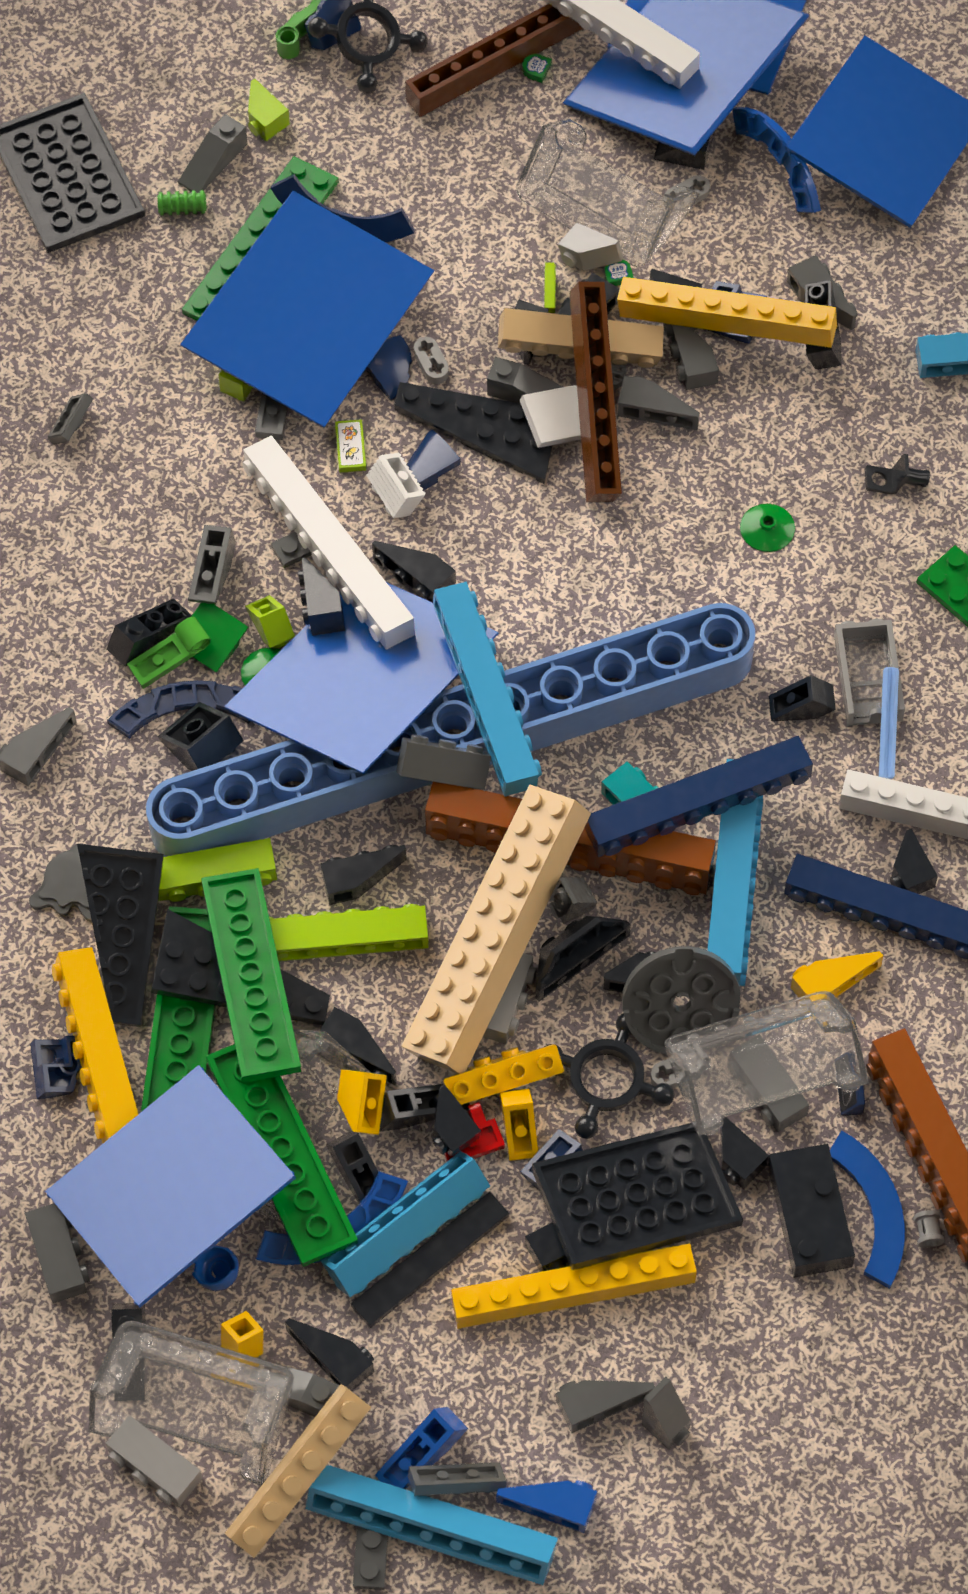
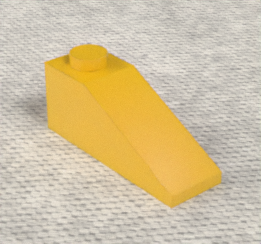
(834, 974)

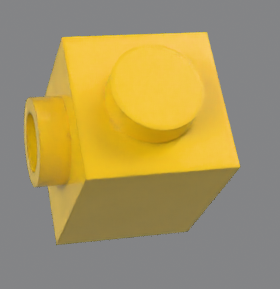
(242, 1335)

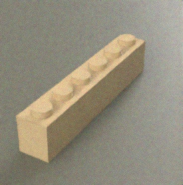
(553, 334)
(297, 1470)

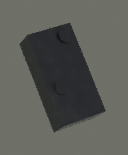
(811, 1210)

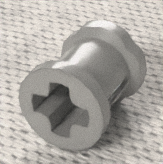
(928, 1229)

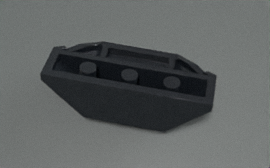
(576, 949)

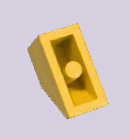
(362, 1099)
(519, 1124)

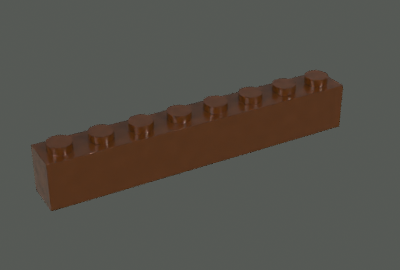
(488, 58)
(595, 392)

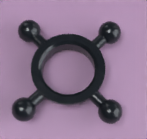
(367, 81)
(661, 1094)

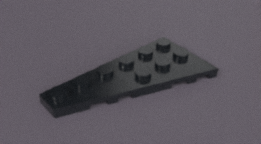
(481, 423)
(123, 909)
(190, 971)

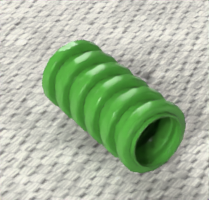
(179, 203)

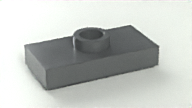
(70, 418)

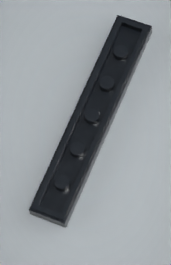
(429, 1259)

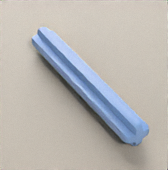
(888, 722)

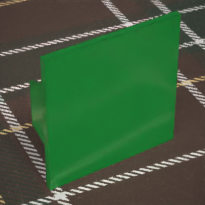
(224, 634)

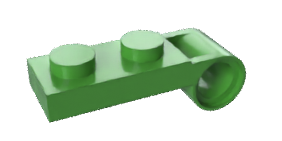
(289, 34)
(170, 653)

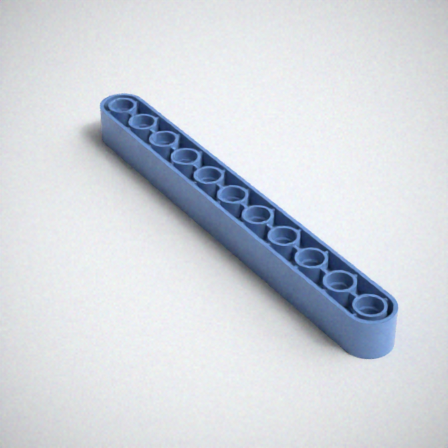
(547, 721)

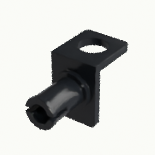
(896, 477)

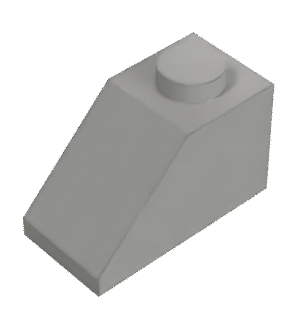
(589, 248)

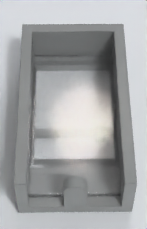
(862, 655)

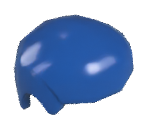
(222, 1263)

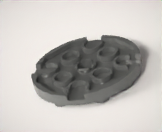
(678, 972)

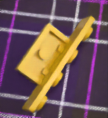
(504, 1073)

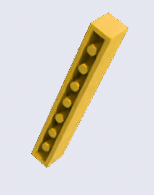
(727, 312)
(95, 1041)
(570, 1288)

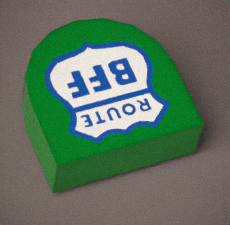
(536, 67)
(615, 272)

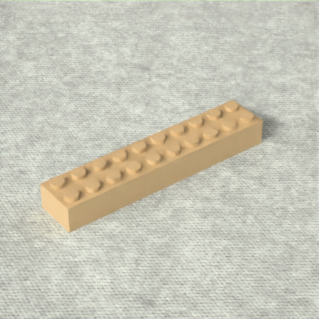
(496, 929)

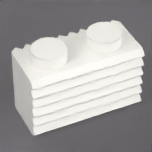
(395, 485)

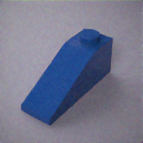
(423, 1447)
(557, 1502)

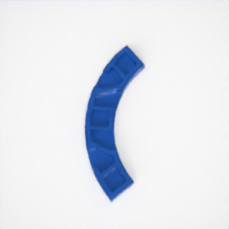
(763, 128)
(385, 1191)
(883, 1204)

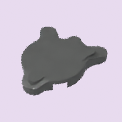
(63, 886)

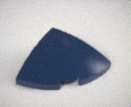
(391, 365)

